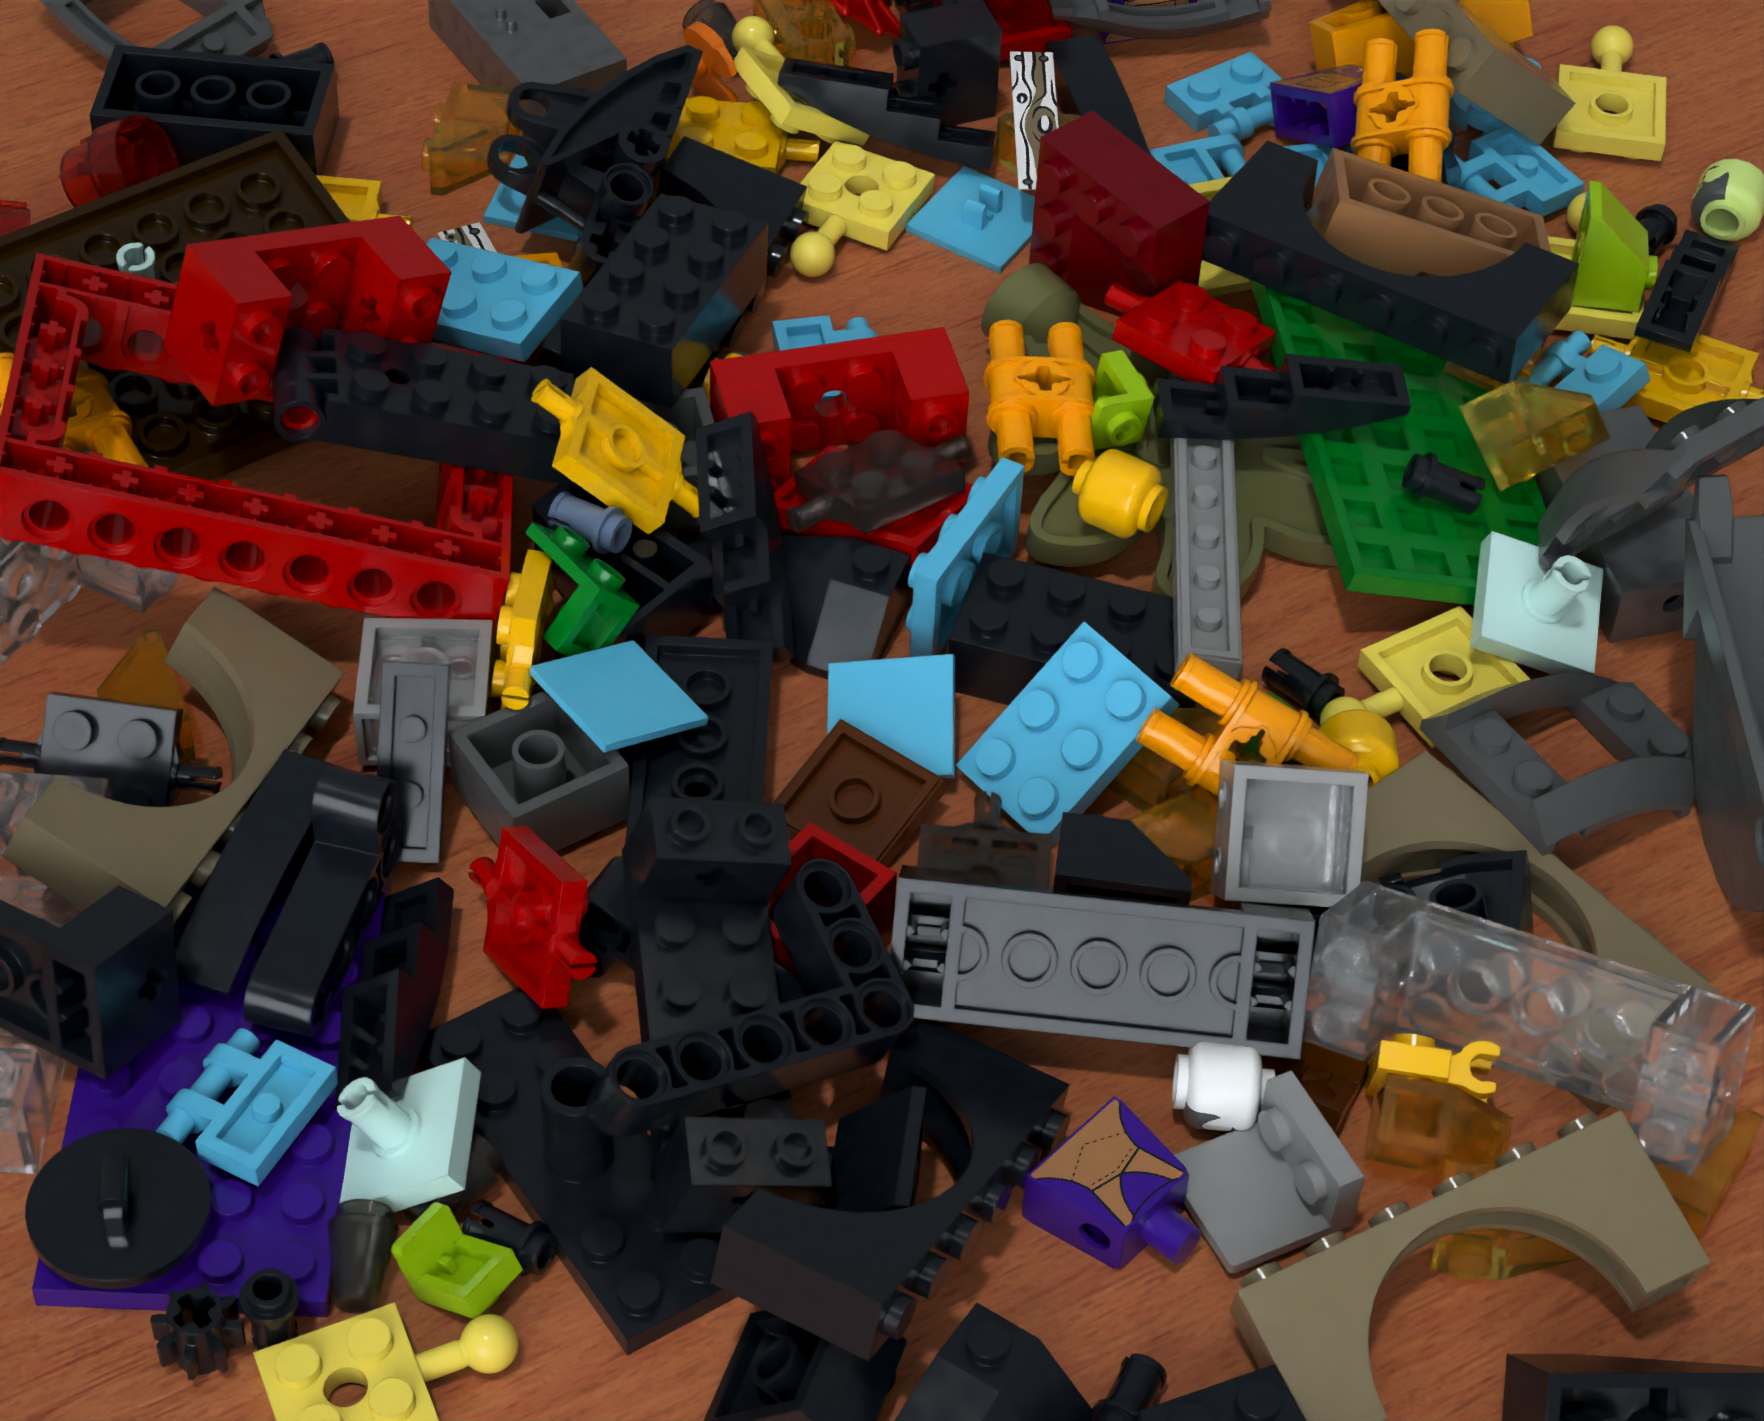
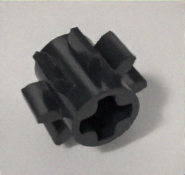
(198, 1331)

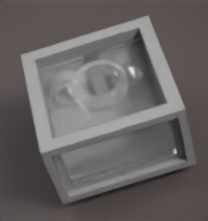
(458, 642)
(1288, 833)

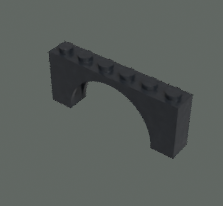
(725, 184)
(1473, 319)
(864, 1272)

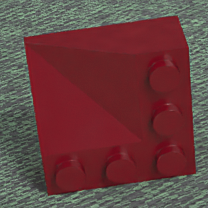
(1113, 215)

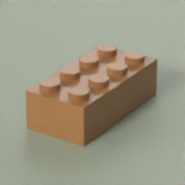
(1415, 222)

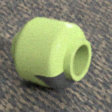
(1729, 200)

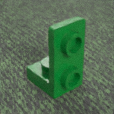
(598, 605)

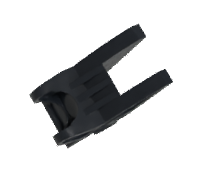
(595, 152)

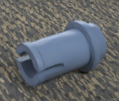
(603, 528)

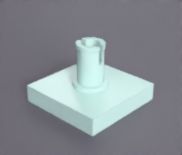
(1535, 613)
(413, 1143)

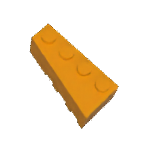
(1341, 35)

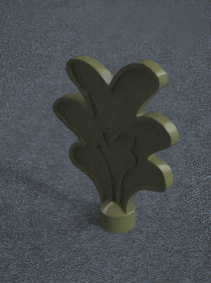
(1272, 480)

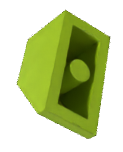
(1611, 255)

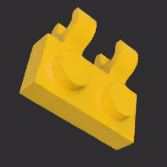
(1418, 1058)

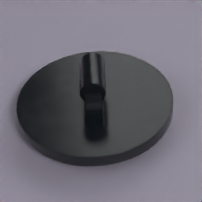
(118, 1208)

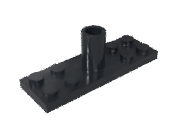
(574, 1176)

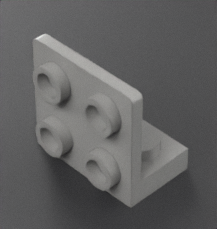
(1272, 1183)

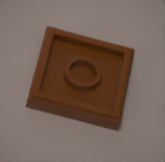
(861, 793)

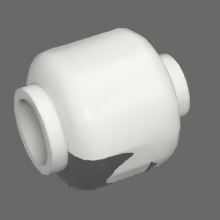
(1219, 1086)

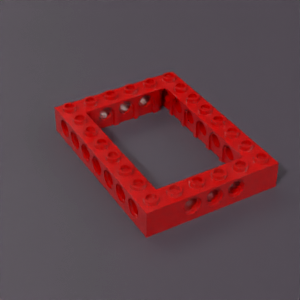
(209, 525)

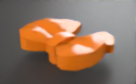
(714, 62)

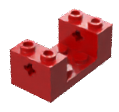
(349, 278)
(884, 384)

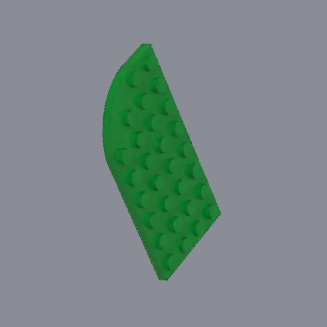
(1375, 527)

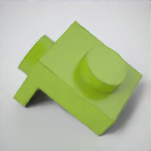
(1120, 402)
(453, 1267)

